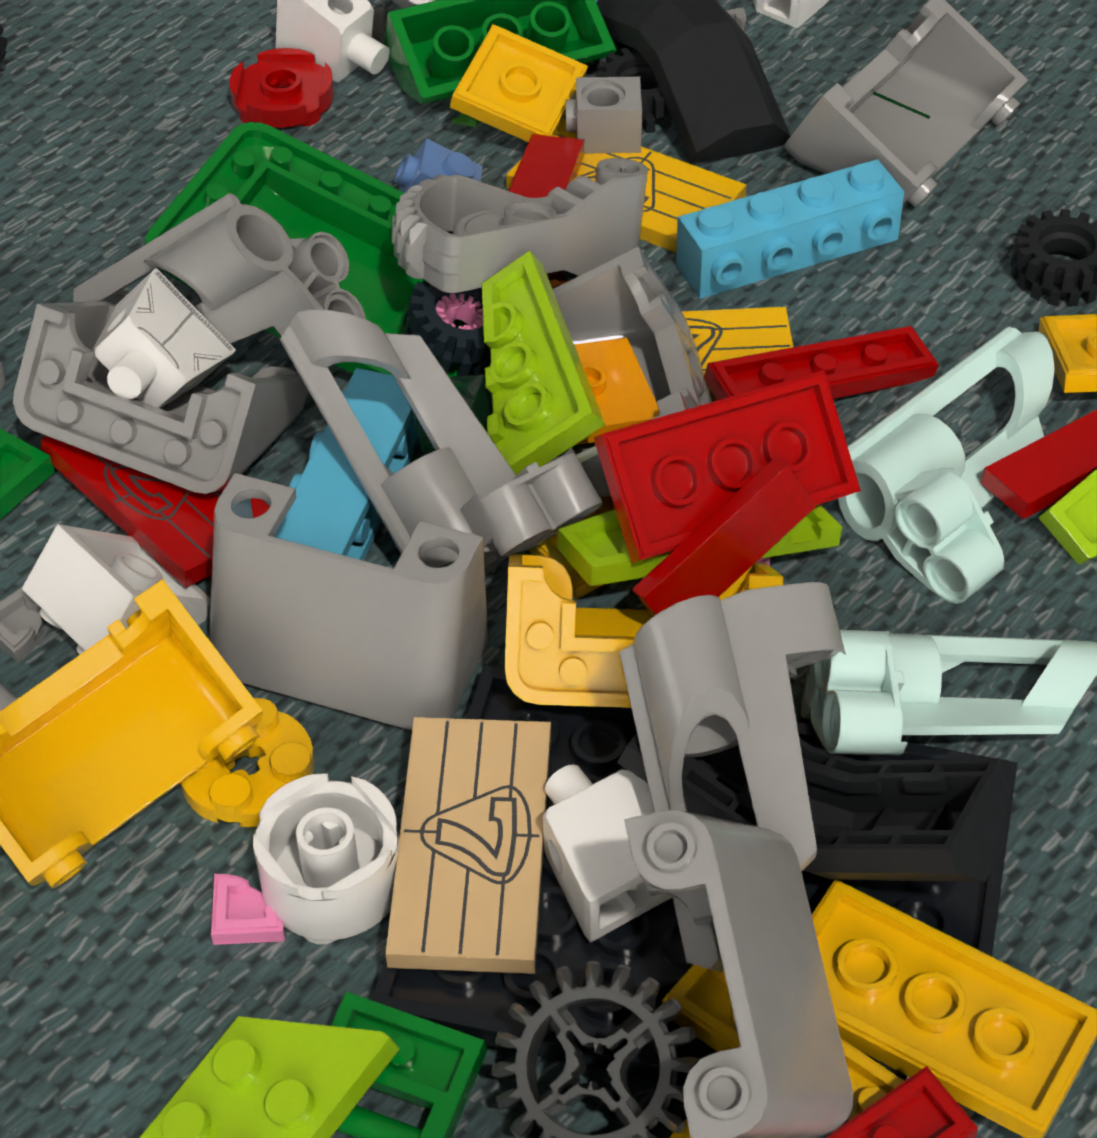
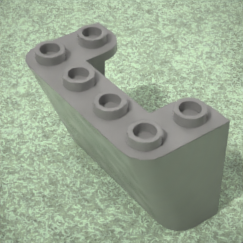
(342, 626)

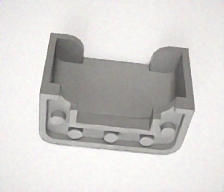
(932, 67)
(633, 303)
(187, 442)
(791, 1058)

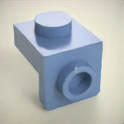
(432, 161)

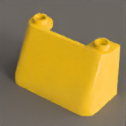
(571, 651)
(115, 735)

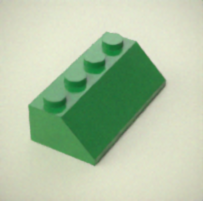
(440, 38)

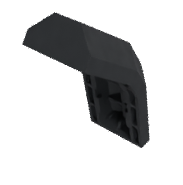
(704, 73)
(871, 815)

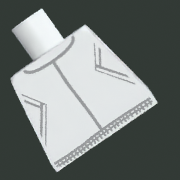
(158, 344)

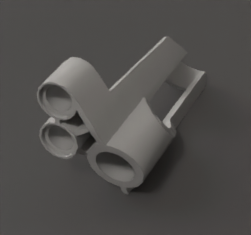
(239, 268)
(460, 483)
(720, 679)

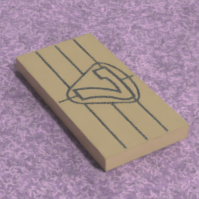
(470, 847)

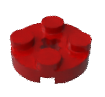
(302, 102)

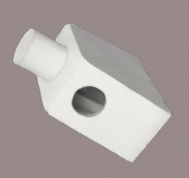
(333, 32)
(591, 848)

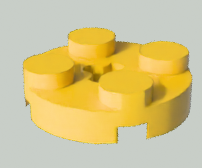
(239, 797)

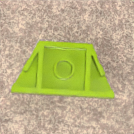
(275, 1082)

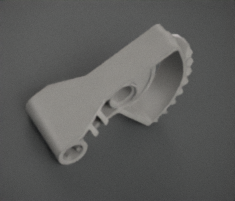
(495, 227)

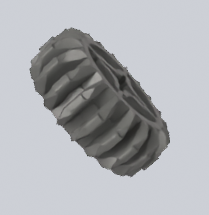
(556, 1014)

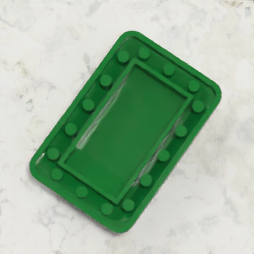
(308, 196)

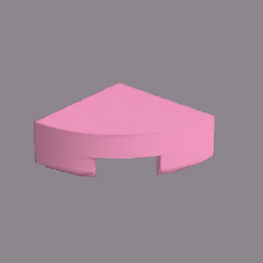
(241, 913)

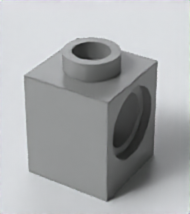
(606, 114)

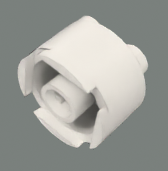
(327, 856)

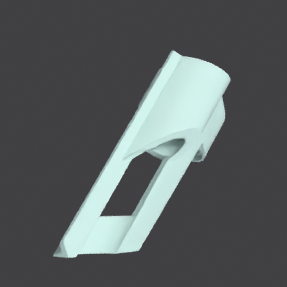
(921, 486)
(893, 689)

